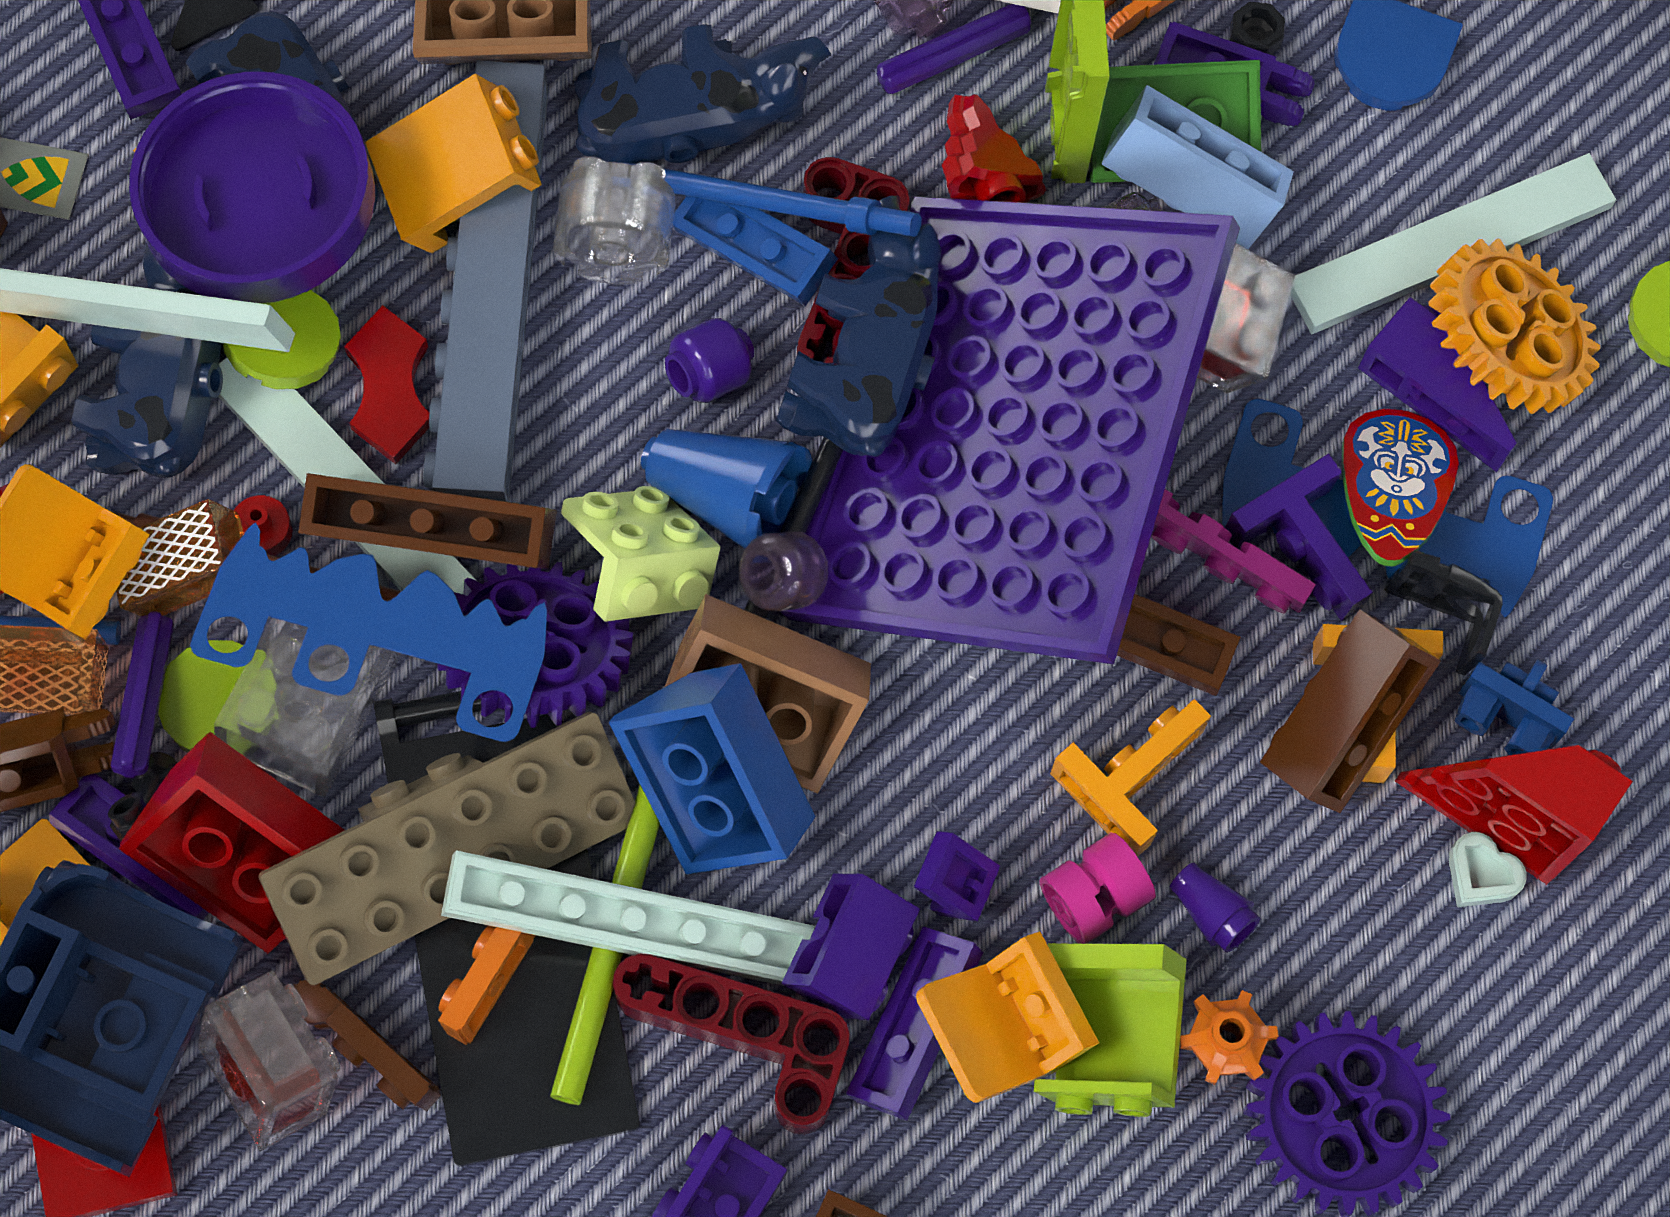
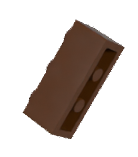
(1349, 711)

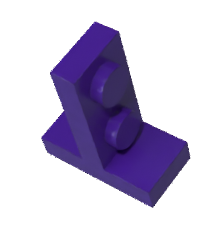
(1305, 536)

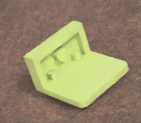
(651, 552)

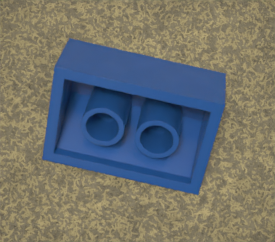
(714, 771)

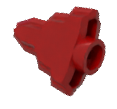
(984, 159)

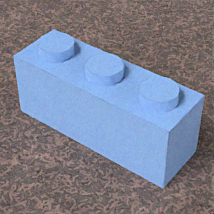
(1196, 165)

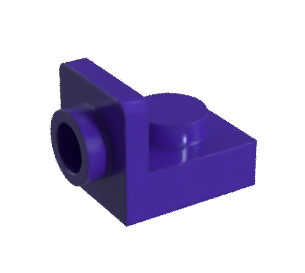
(956, 877)

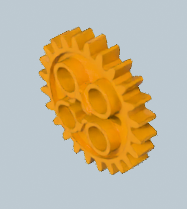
(1482, 312)

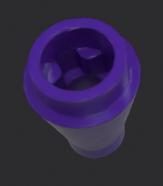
(1216, 908)

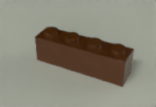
(427, 521)

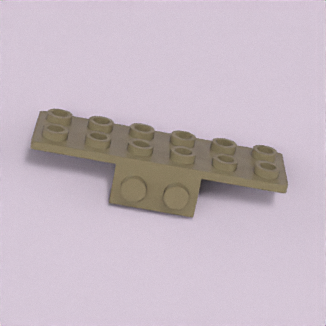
(394, 868)

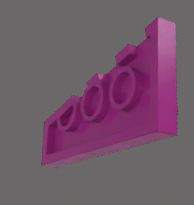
(1276, 583)

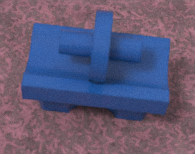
(1517, 700)

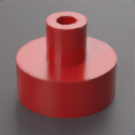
(271, 519)

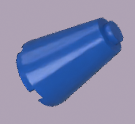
(728, 480)

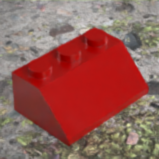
(218, 828)

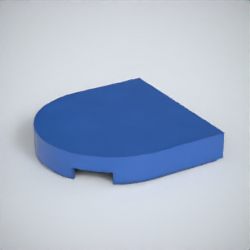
(1394, 52)

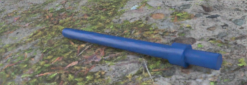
(858, 214)

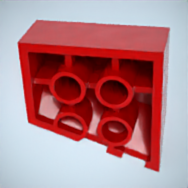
(1530, 803)

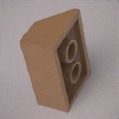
(501, 30)
(803, 685)

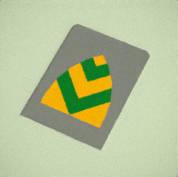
(39, 178)

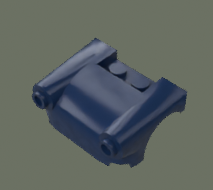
(100, 1009)

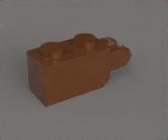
(42, 757)

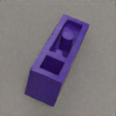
(1422, 375)

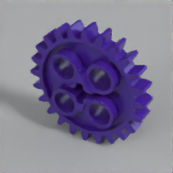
(581, 649)
(1394, 1088)

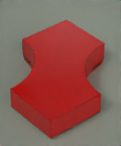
(388, 358)

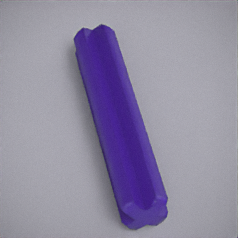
(953, 48)
(142, 695)

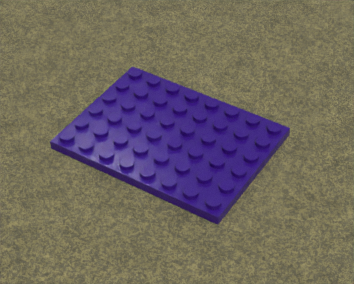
(1042, 434)

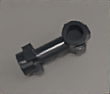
(128, 808)

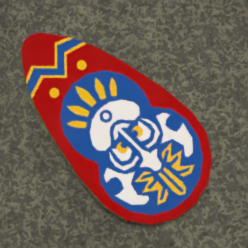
(1396, 481)

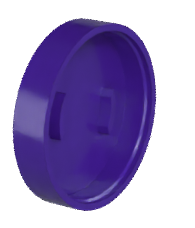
(252, 187)

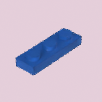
(757, 245)

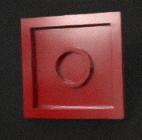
(86, 1189)

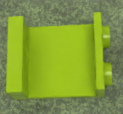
(1136, 1013)

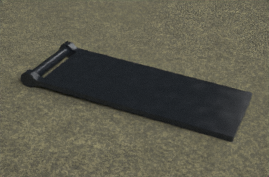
(504, 1079)

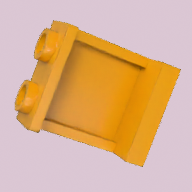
(451, 159)

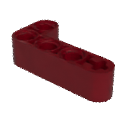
(851, 181)
(727, 1028)

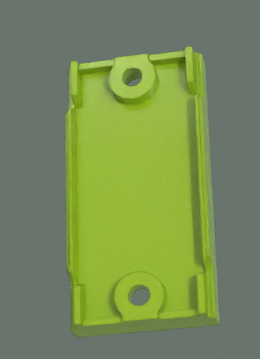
(1078, 86)

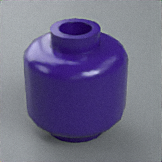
(709, 360)

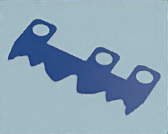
(1492, 550)
(346, 610)

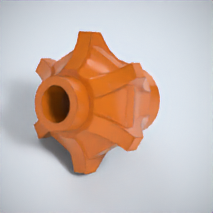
(1219, 1055)

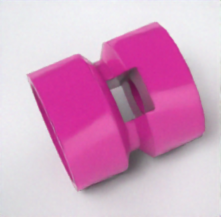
(1102, 885)

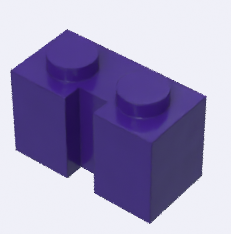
(852, 946)

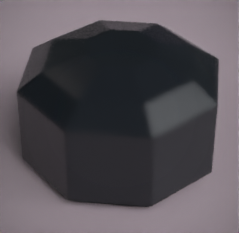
(1258, 27)

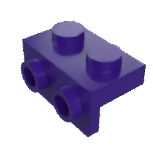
(725, 1180)

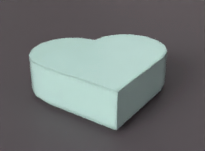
(1482, 872)

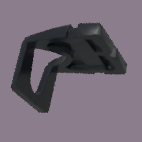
(1449, 591)

